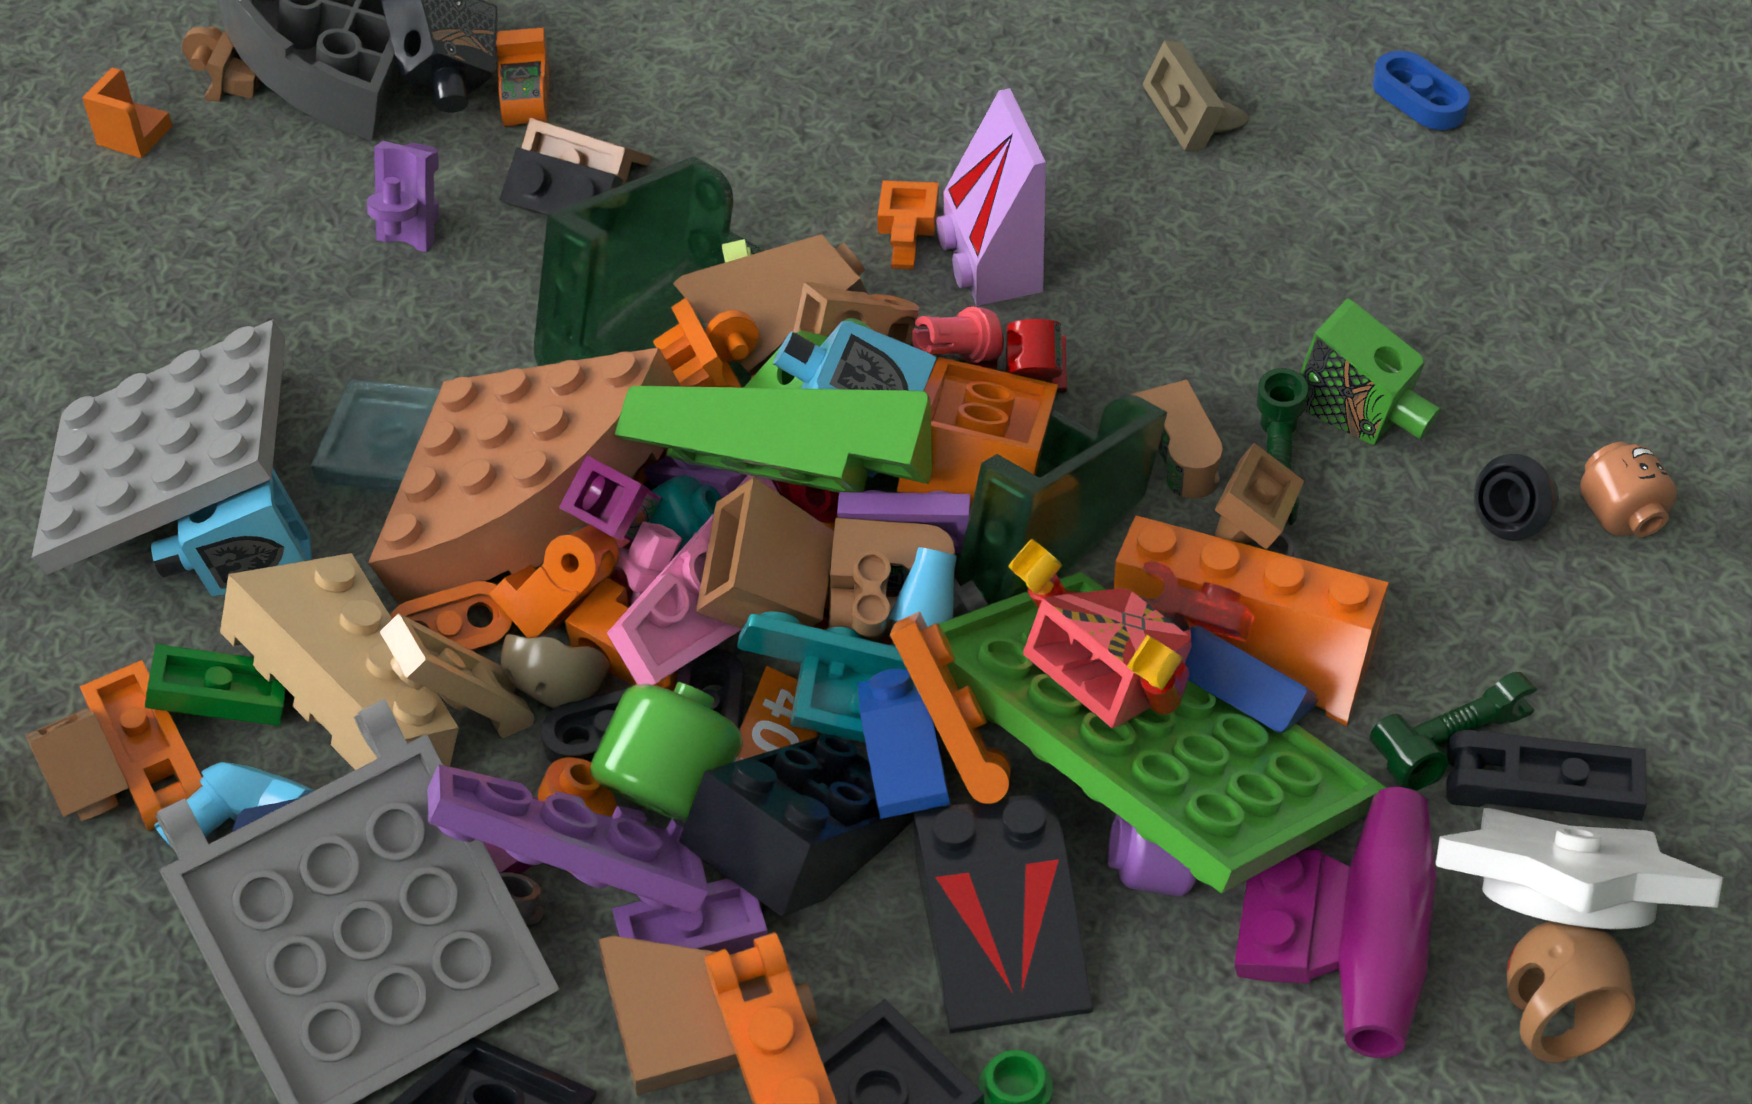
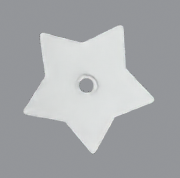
(1575, 871)

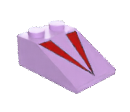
(997, 208)

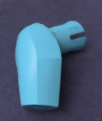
(234, 787)

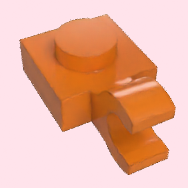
(905, 212)

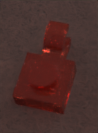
(1212, 608)

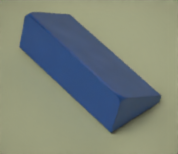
(1246, 682)

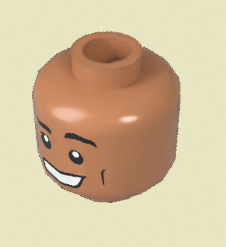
(1628, 489)

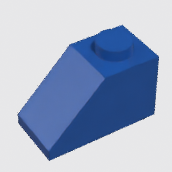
(901, 745)

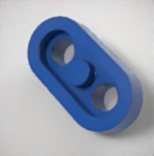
(1421, 90)

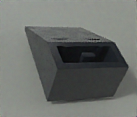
(790, 821)

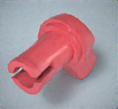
(971, 335)

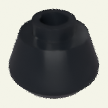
(1515, 497)

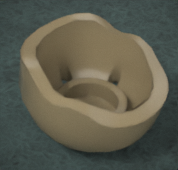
(552, 670)

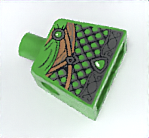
(1365, 377)

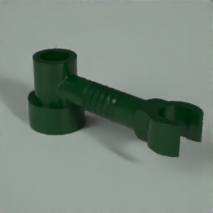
(1281, 402)
(1415, 751)

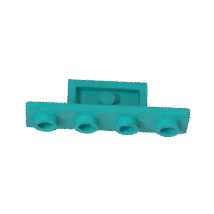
(829, 669)

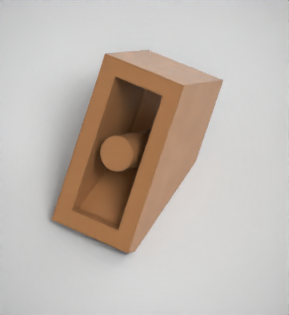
(78, 764)

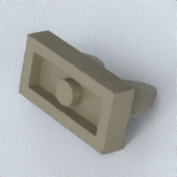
(1188, 98)

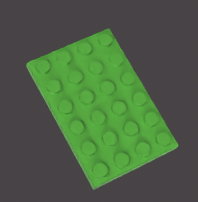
(1193, 781)

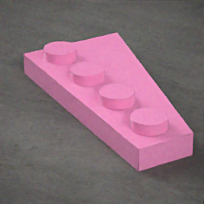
(662, 625)

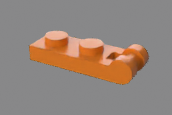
(952, 709)
(142, 740)
(771, 1030)

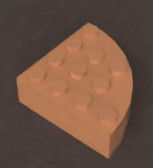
(499, 464)

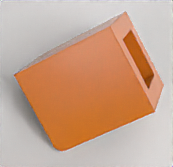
(121, 122)

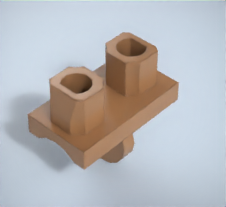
(214, 51)

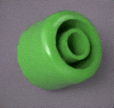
(663, 746)

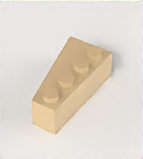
(322, 640)

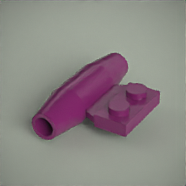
(1355, 918)

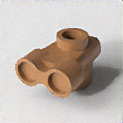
(865, 606)

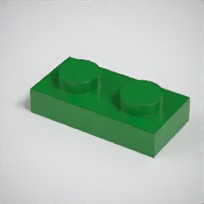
(212, 686)

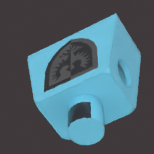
(855, 361)
(235, 536)

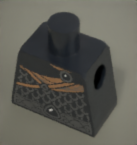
(444, 46)

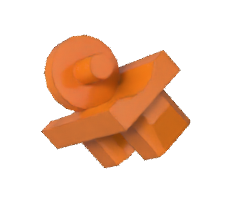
(703, 355)

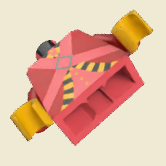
(1103, 643)

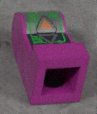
(613, 502)

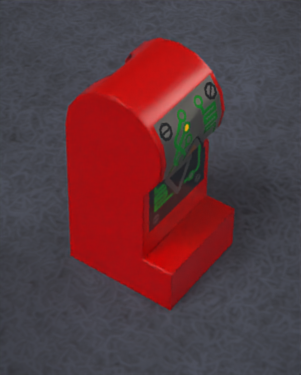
(1037, 351)

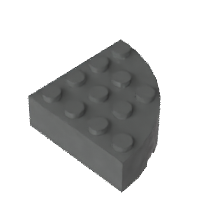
(319, 56)

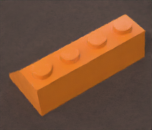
(1307, 616)

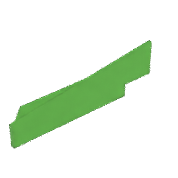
(787, 433)

